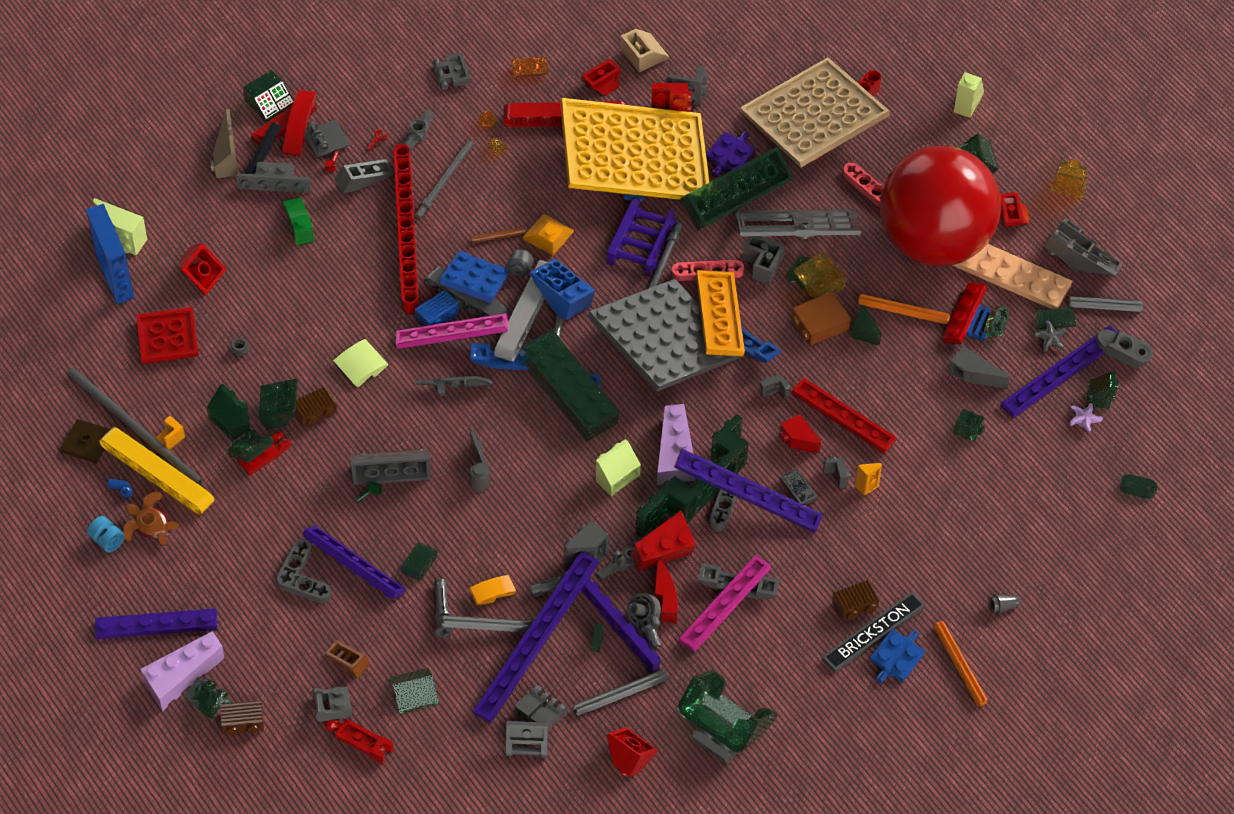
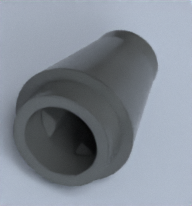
(1002, 603)

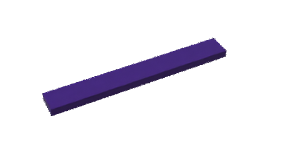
(1053, 377)
(748, 490)

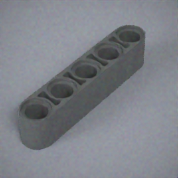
(471, 304)

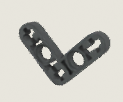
(297, 579)

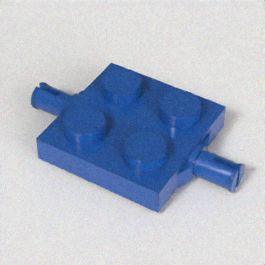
(897, 656)

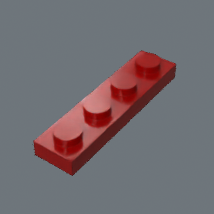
(964, 313)

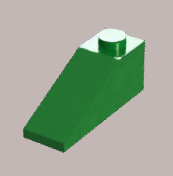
(299, 221)

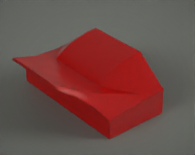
(603, 77)
(1012, 210)

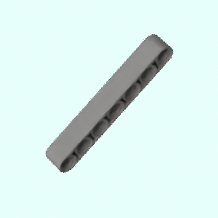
(520, 321)

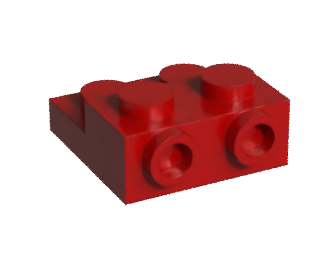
(671, 96)

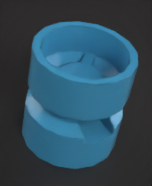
(105, 534)

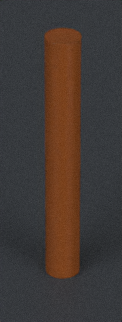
(498, 235)

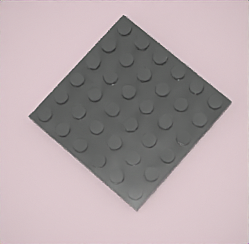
(659, 334)

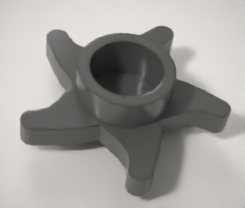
(1050, 336)

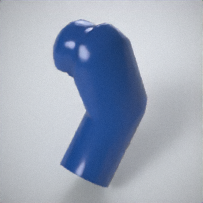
(123, 486)

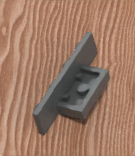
(274, 177)

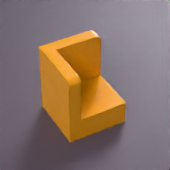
(172, 434)

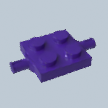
(729, 153)

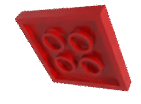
(167, 335)

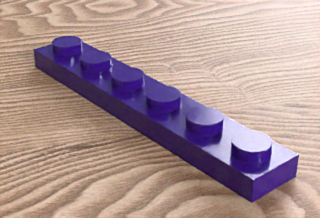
(353, 561)
(156, 623)
(624, 629)

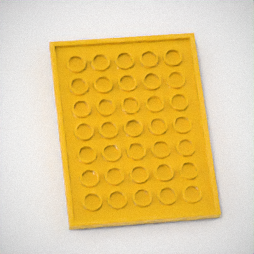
(633, 149)

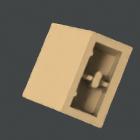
(642, 49)

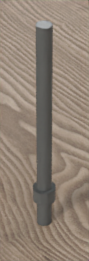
(427, 203)
(672, 240)

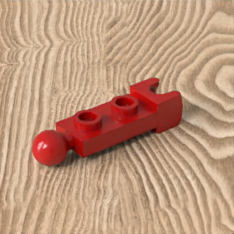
(360, 739)

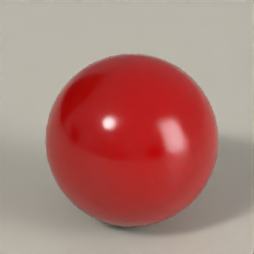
(940, 205)

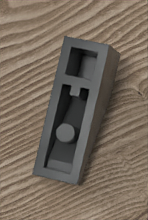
(360, 175)

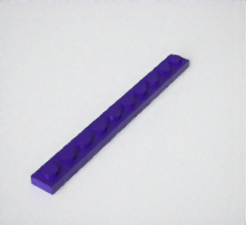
(535, 637)

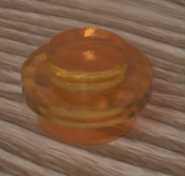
(487, 119)

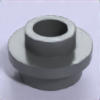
(237, 343)

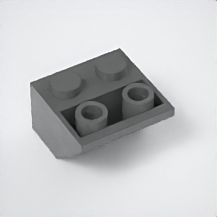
(589, 540)

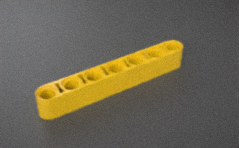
(156, 470)

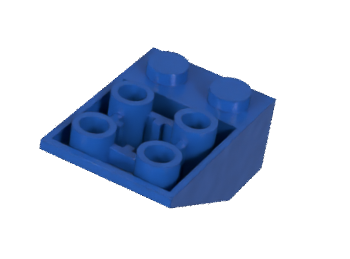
(562, 289)

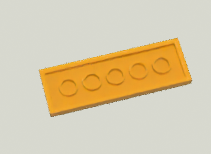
(720, 313)

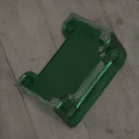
(720, 716)

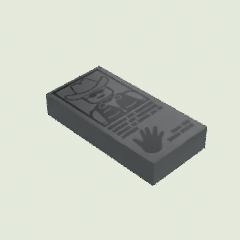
(798, 487)

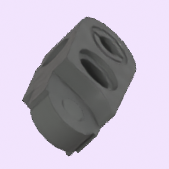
(1135, 351)

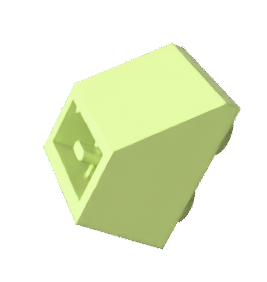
(617, 468)

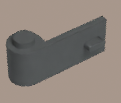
(479, 472)

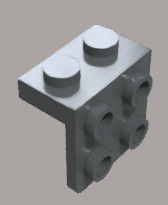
(695, 85)

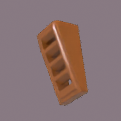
(356, 666)

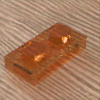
(529, 67)

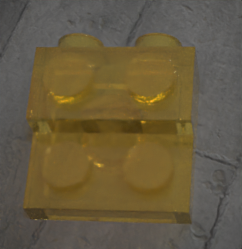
(820, 276)

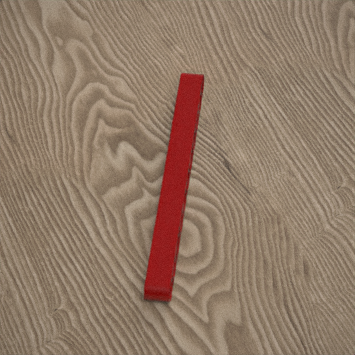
(406, 229)

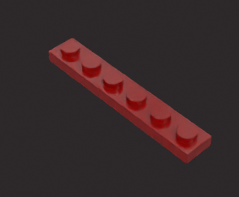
(844, 415)

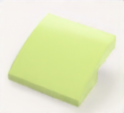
(360, 362)

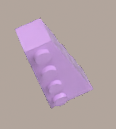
(180, 669)

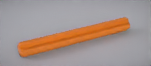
(905, 309)
(960, 663)

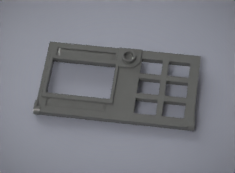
(804, 225)

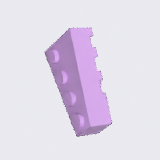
(674, 438)

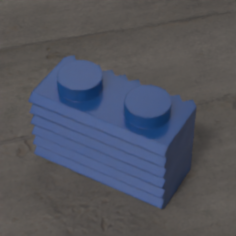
(437, 309)

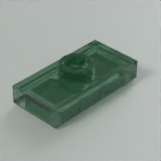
(1058, 317)

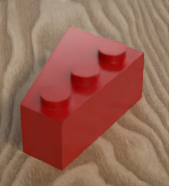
(665, 543)

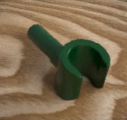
(373, 488)

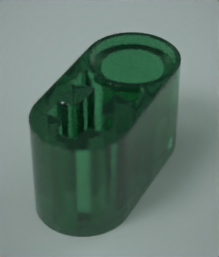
(419, 561)

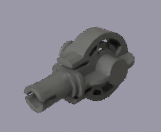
(649, 614)

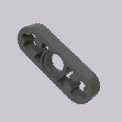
(726, 513)

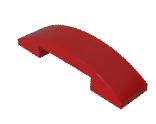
(298, 122)

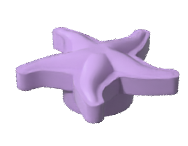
(1084, 417)

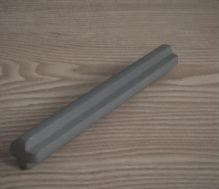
(485, 623)
(620, 692)

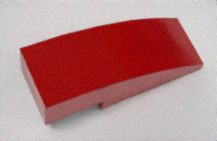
(666, 594)

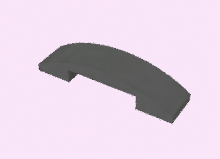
(716, 579)

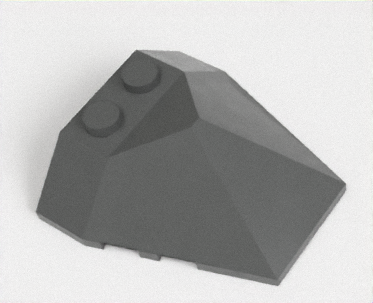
(1079, 251)

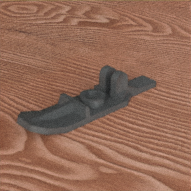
(455, 382)
(620, 560)

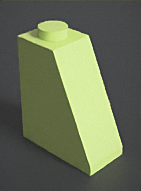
(968, 94)

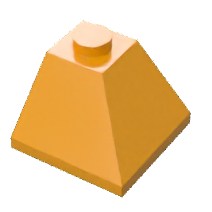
(548, 234)

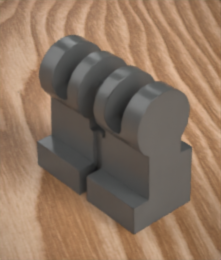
(532, 709)

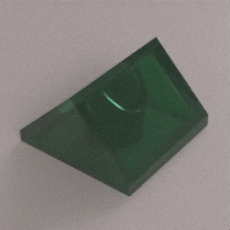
(414, 690)

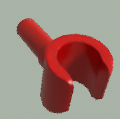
(377, 139)
(330, 165)

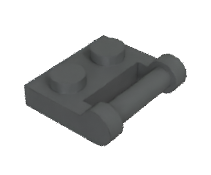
(338, 700)
(526, 733)

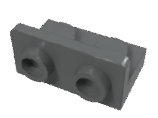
(714, 747)

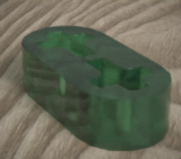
(997, 321)
(1138, 486)

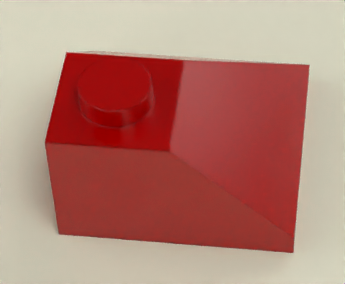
(201, 267)
(629, 751)

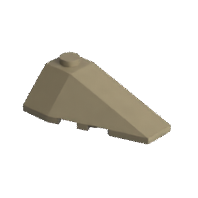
(224, 150)

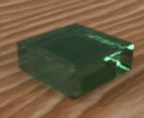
(597, 638)

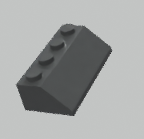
(391, 467)

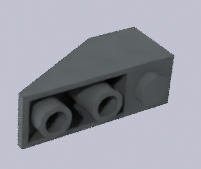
(976, 370)

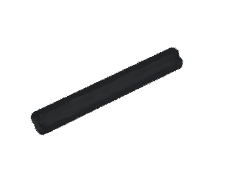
(264, 147)

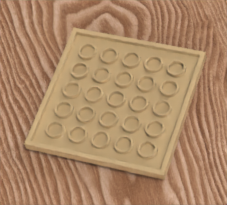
(814, 112)

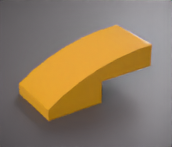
(489, 590)

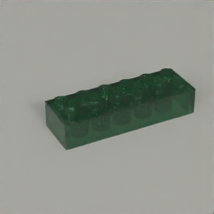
(737, 188)
(569, 385)

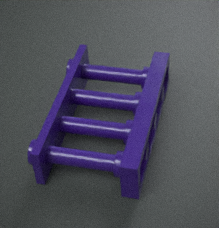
(629, 225)

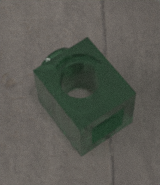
(965, 422)

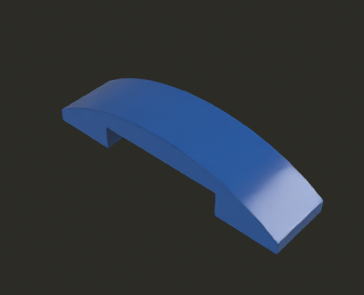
(757, 349)
(485, 356)

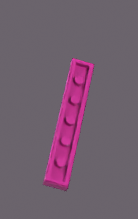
(452, 331)
(724, 603)

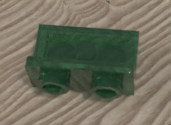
(207, 697)

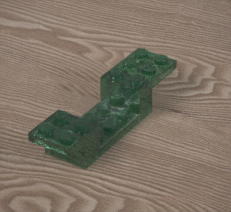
(675, 495)

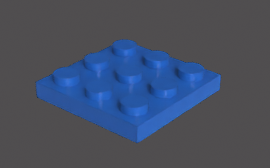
(474, 277)

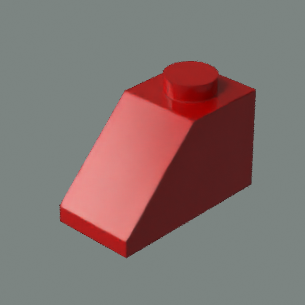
(799, 435)

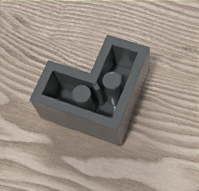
(765, 255)

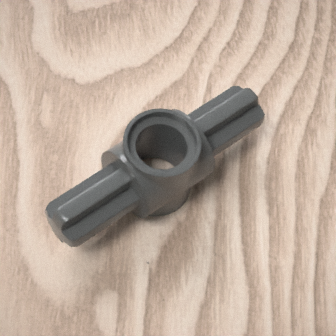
(419, 129)

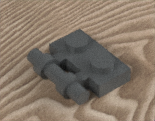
(457, 70)

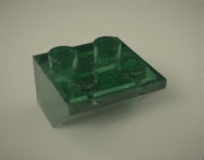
(277, 403)
(228, 413)

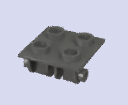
(325, 137)

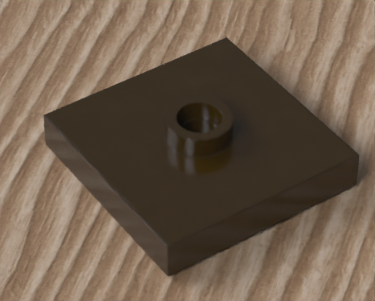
(84, 441)

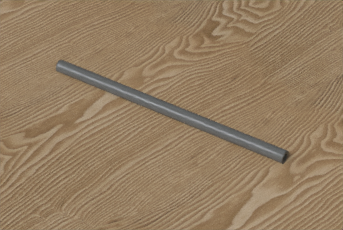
(133, 425)

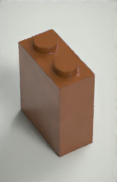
(820, 318)

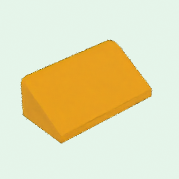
(868, 477)

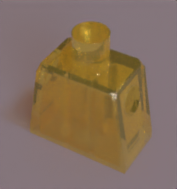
(1070, 179)

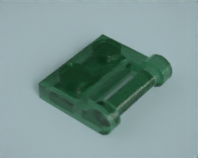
(245, 448)

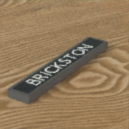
(873, 632)

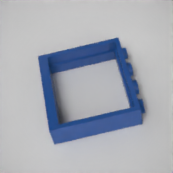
(107, 250)

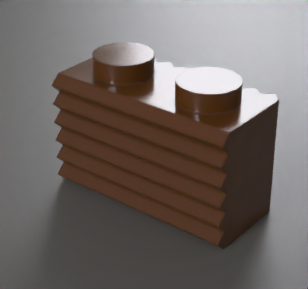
(315, 407)
(855, 600)
(242, 717)

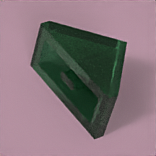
(865, 328)

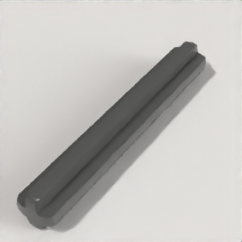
(1104, 303)

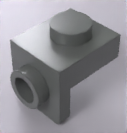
(774, 384)
(838, 466)

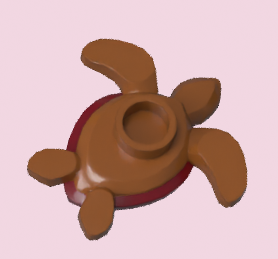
(149, 521)

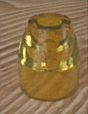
(497, 146)

